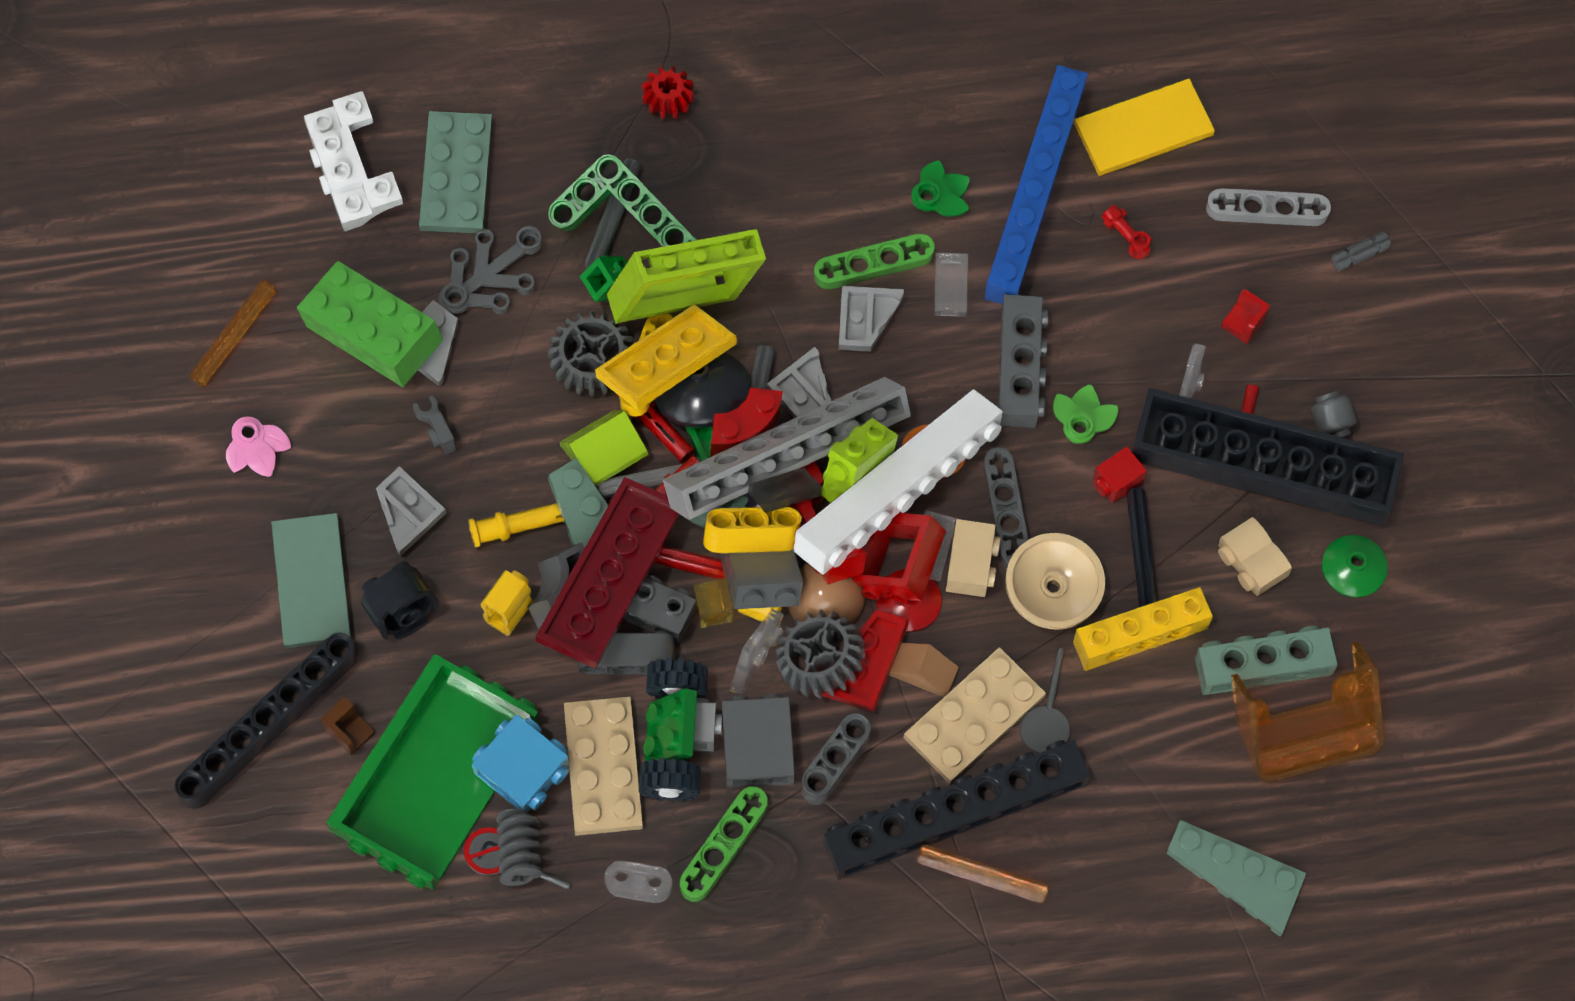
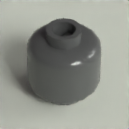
(1334, 414)

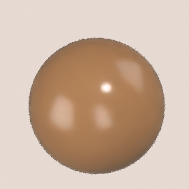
(841, 597)

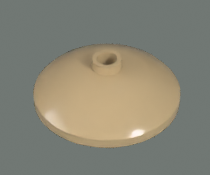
(1057, 561)

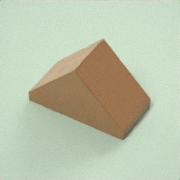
(924, 668)

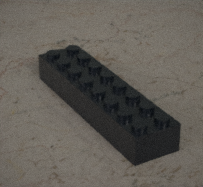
(1267, 457)

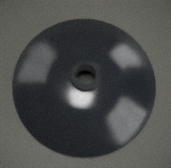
(708, 391)

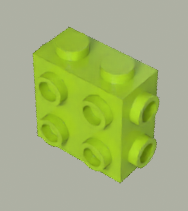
(856, 457)

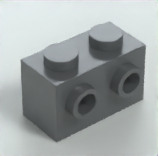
(662, 609)

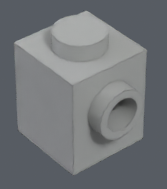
(706, 725)

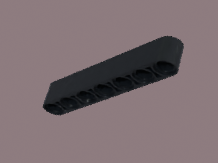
(262, 736)

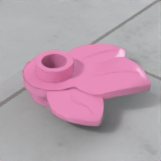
(258, 450)

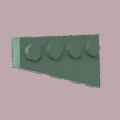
(577, 501)
(1247, 877)

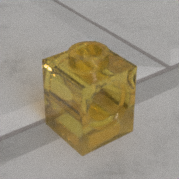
(713, 603)

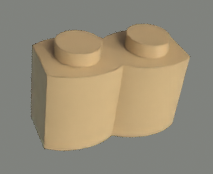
(1254, 557)

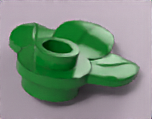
(943, 188)

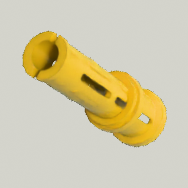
(503, 525)

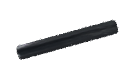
(1141, 546)

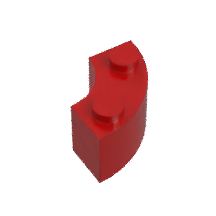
(749, 420)

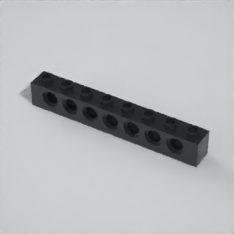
(849, 859)

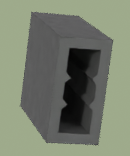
(762, 579)
(757, 741)

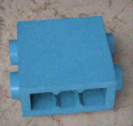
(521, 763)

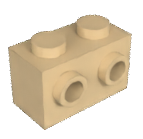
(971, 558)

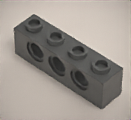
(1019, 313)

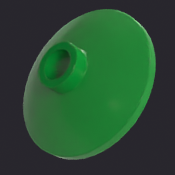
(1350, 579)

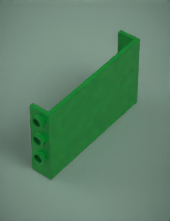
(418, 784)

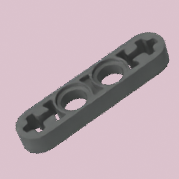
(1004, 509)

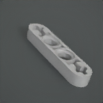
(1268, 212)

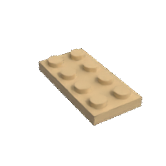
(974, 715)
(603, 766)

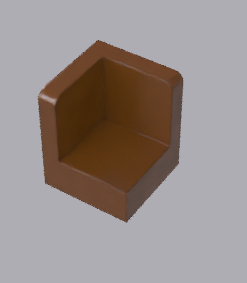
(346, 726)

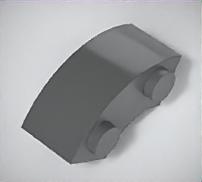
(554, 574)

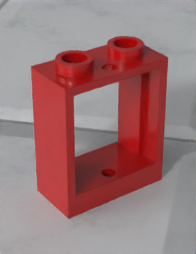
(928, 540)

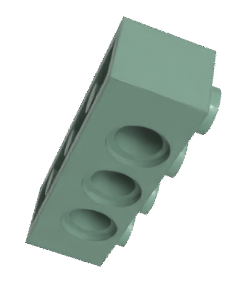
(1314, 642)

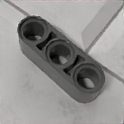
(632, 653)
(838, 743)

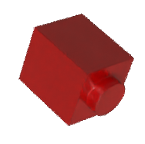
(1118, 475)

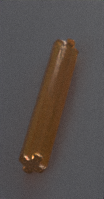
(232, 333)
(982, 873)

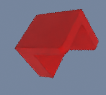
(1246, 316)

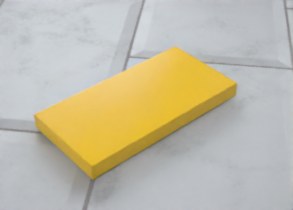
(1144, 127)
(666, 356)

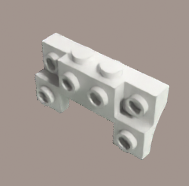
(344, 176)

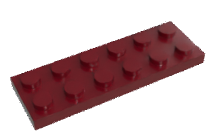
(608, 573)

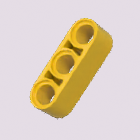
(751, 530)

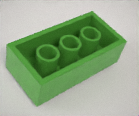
(370, 323)

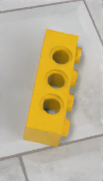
(1142, 628)

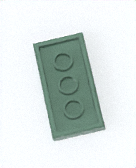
(310, 579)

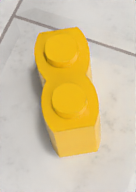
(507, 602)

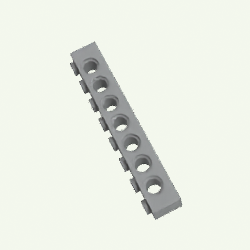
(783, 448)

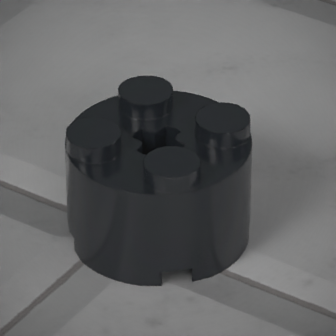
(399, 601)

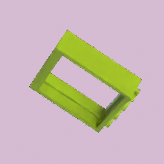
(685, 275)

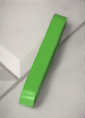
(876, 266)
(721, 842)

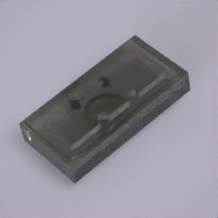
(784, 490)

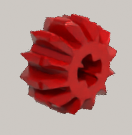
(656, 91)

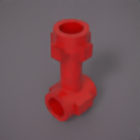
(1138, 241)

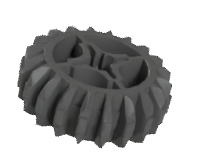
(579, 331)
(825, 665)

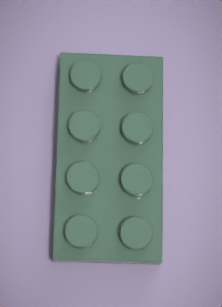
(455, 172)

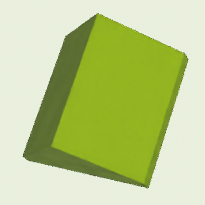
(605, 446)

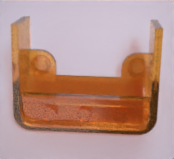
(1317, 733)

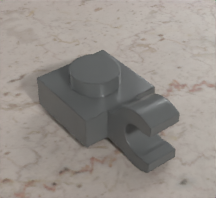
(439, 432)

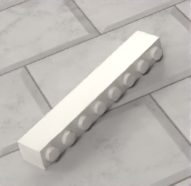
(897, 482)

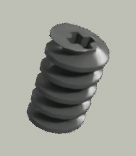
(518, 847)

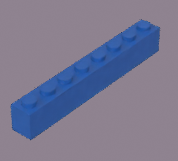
(1036, 184)

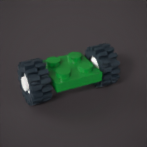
(671, 730)

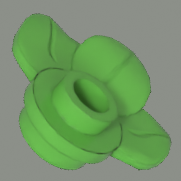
(1083, 411)

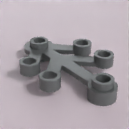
(488, 274)

